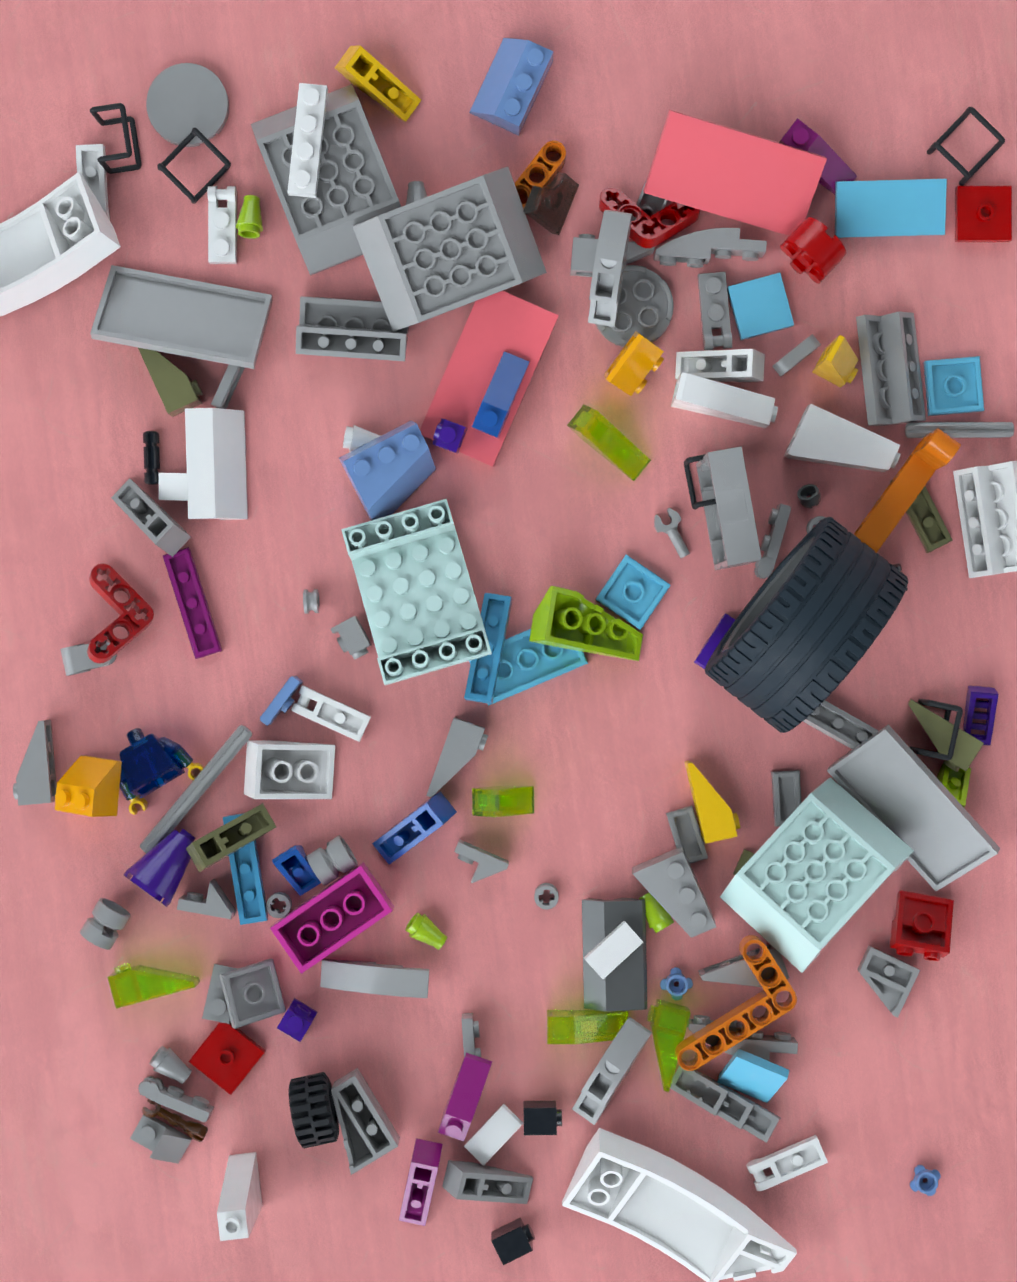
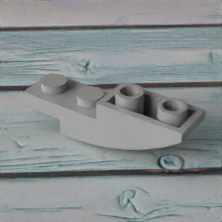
(698, 246)
(609, 268)
(756, 1044)
(611, 1070)

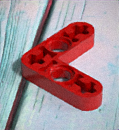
(646, 224)
(126, 619)

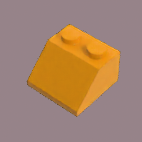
(633, 364)
(90, 787)

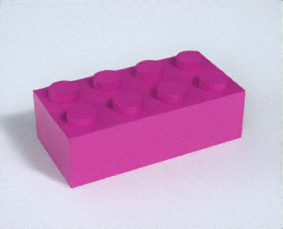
(332, 917)

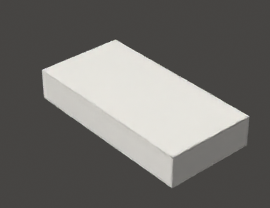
(613, 949)

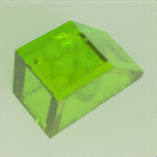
(502, 801)

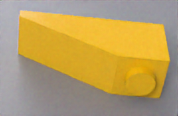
(377, 82)
(837, 363)
(712, 812)

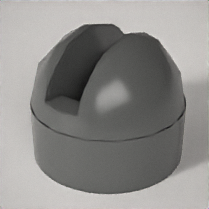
(807, 490)

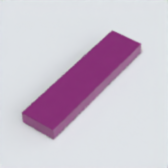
(192, 603)

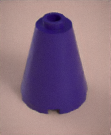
(163, 866)

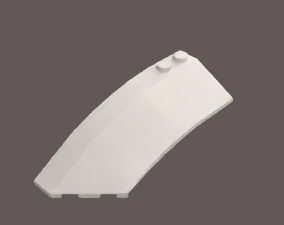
(52, 244)
(673, 1210)

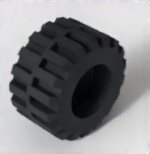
(313, 1110)

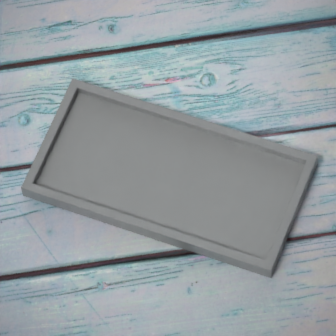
(182, 317)
(915, 807)

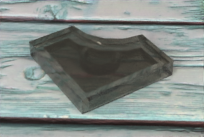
(552, 203)

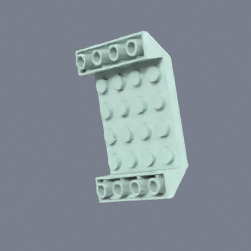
(416, 592)
(815, 873)

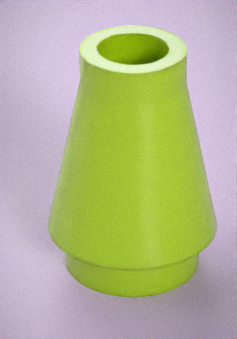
(250, 219)
(656, 915)
(426, 931)

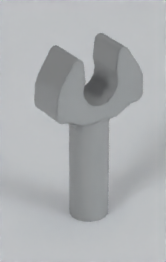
(672, 531)

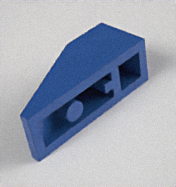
(500, 395)
(415, 827)

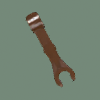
(194, 1130)

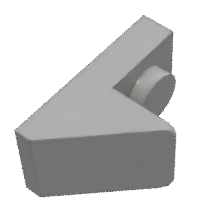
(487, 862)
(215, 905)
(161, 1138)

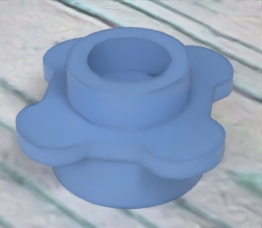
(676, 991)
(928, 1188)

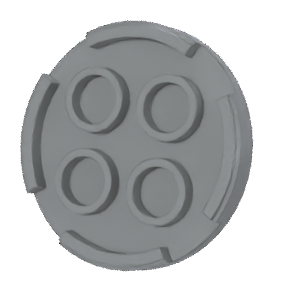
(186, 99)
(643, 307)

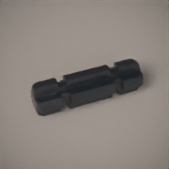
(151, 457)

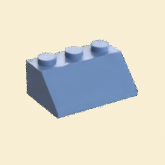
(512, 84)

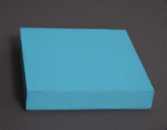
(760, 306)
(953, 386)
(633, 592)
(753, 1075)

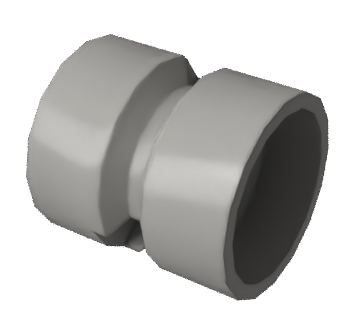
(333, 859)
(103, 927)

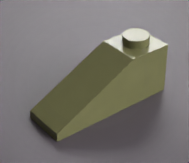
(173, 385)
(940, 733)
(230, 837)

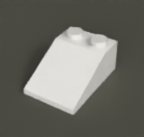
(289, 770)

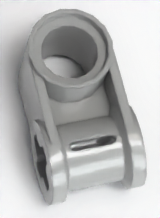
(77, 660)

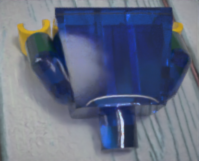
(150, 765)

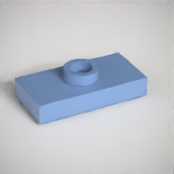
(282, 701)

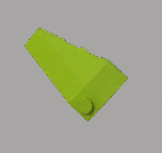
(576, 624)

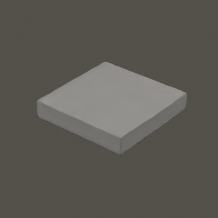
(252, 993)

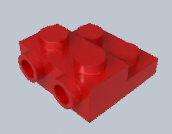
(922, 925)

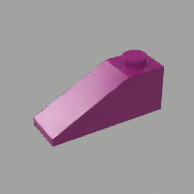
(806, 139)
(464, 1097)
(420, 1182)

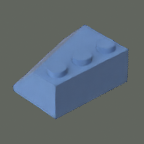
(389, 469)

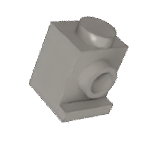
(352, 637)

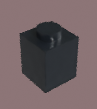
(541, 1117)
(512, 1240)

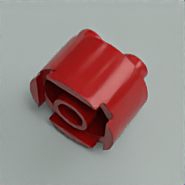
(813, 250)

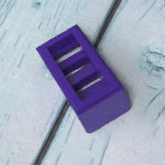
(980, 692)

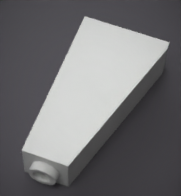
(723, 401)
(838, 442)
(239, 1197)

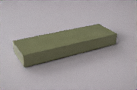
(928, 522)

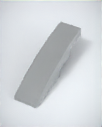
(374, 978)
(725, 1103)

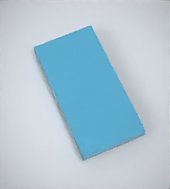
(890, 208)
(530, 664)

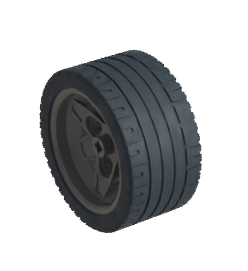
(807, 626)

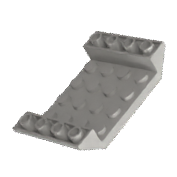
(350, 181)
(450, 249)

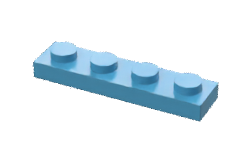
(485, 670)
(247, 882)

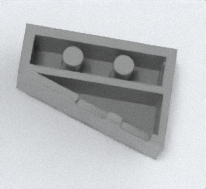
(677, 890)
(362, 1121)

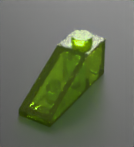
(608, 441)
(142, 983)
(583, 1026)
(668, 1029)

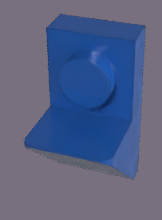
(296, 869)

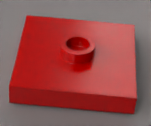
(983, 213)
(227, 1056)

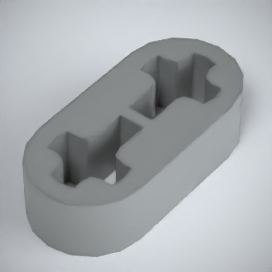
(796, 355)

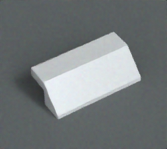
(216, 463)
(988, 517)

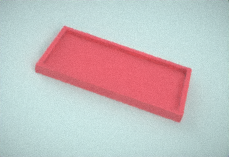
(733, 173)
(494, 326)

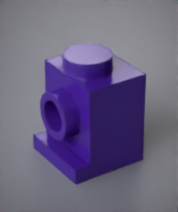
(449, 435)
(297, 1020)

